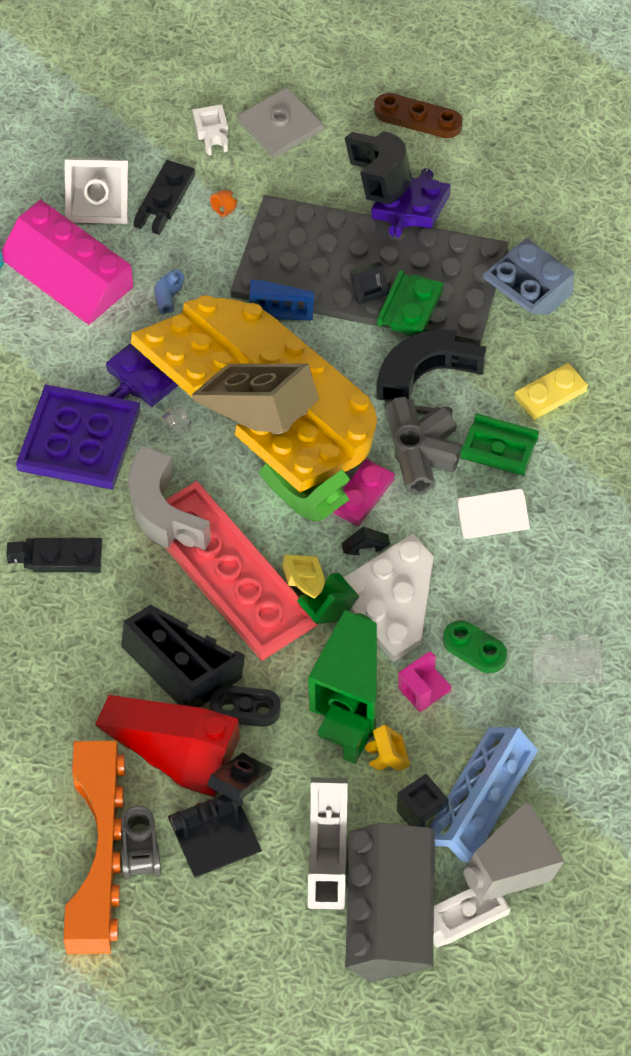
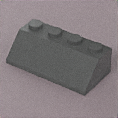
(390, 900)

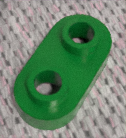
(473, 645)

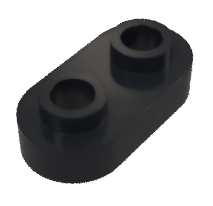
(246, 703)

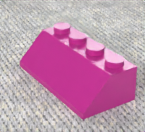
(66, 262)

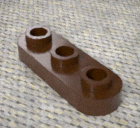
(429, 121)

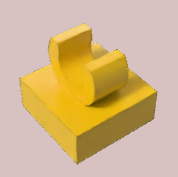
(390, 748)

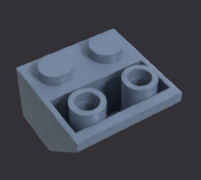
(532, 278)

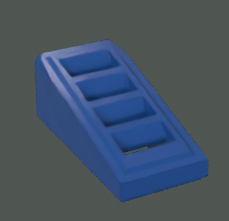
(272, 291)

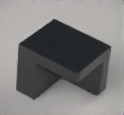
(420, 801)

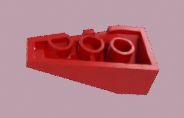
(174, 738)

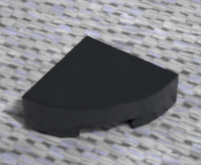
(364, 539)

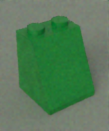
(347, 669)

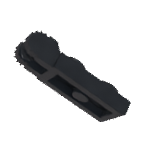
(164, 195)

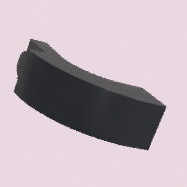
(384, 163)
(423, 354)

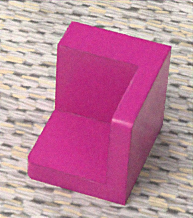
(422, 682)

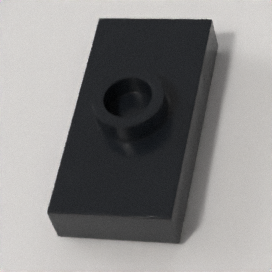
(239, 777)

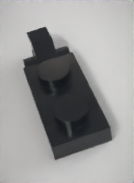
(57, 554)

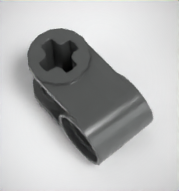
(141, 848)

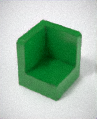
(331, 602)
(346, 730)

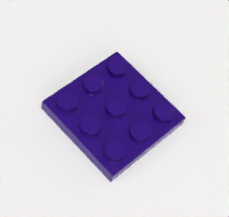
(78, 436)

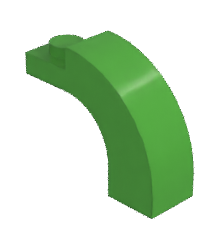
(314, 502)

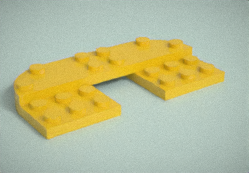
(223, 331)

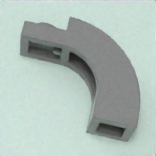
(160, 521)
(328, 843)

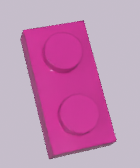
(364, 491)

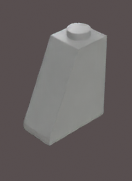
(513, 857)

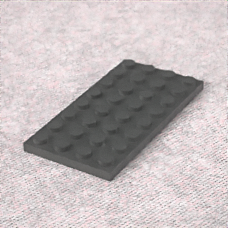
(319, 245)

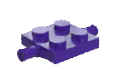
(417, 206)
(138, 377)

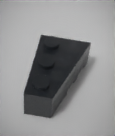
(178, 658)

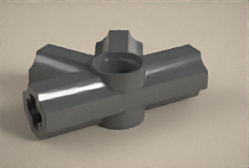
(428, 443)

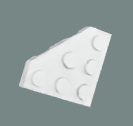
(395, 594)

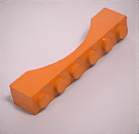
(90, 911)

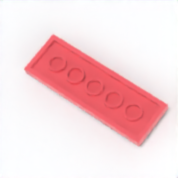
(239, 579)

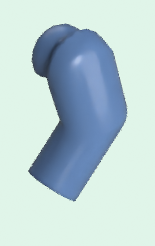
(166, 289)

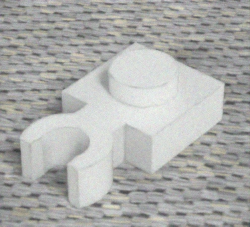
(211, 126)

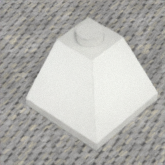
(96, 190)

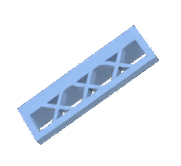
(486, 792)

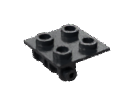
(214, 834)

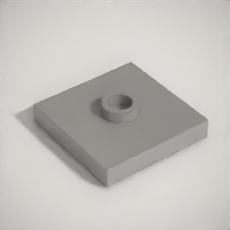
(280, 122)

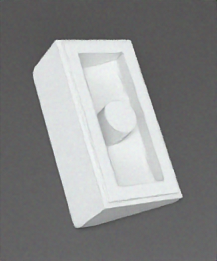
(492, 513)

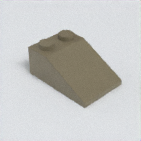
(260, 394)

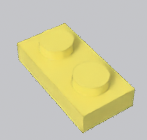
(551, 391)

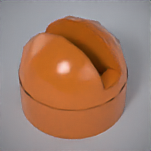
(224, 199)

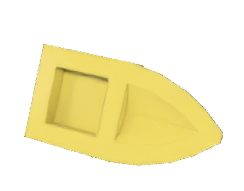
(304, 573)

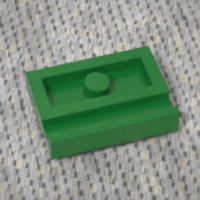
(410, 304)
(500, 444)

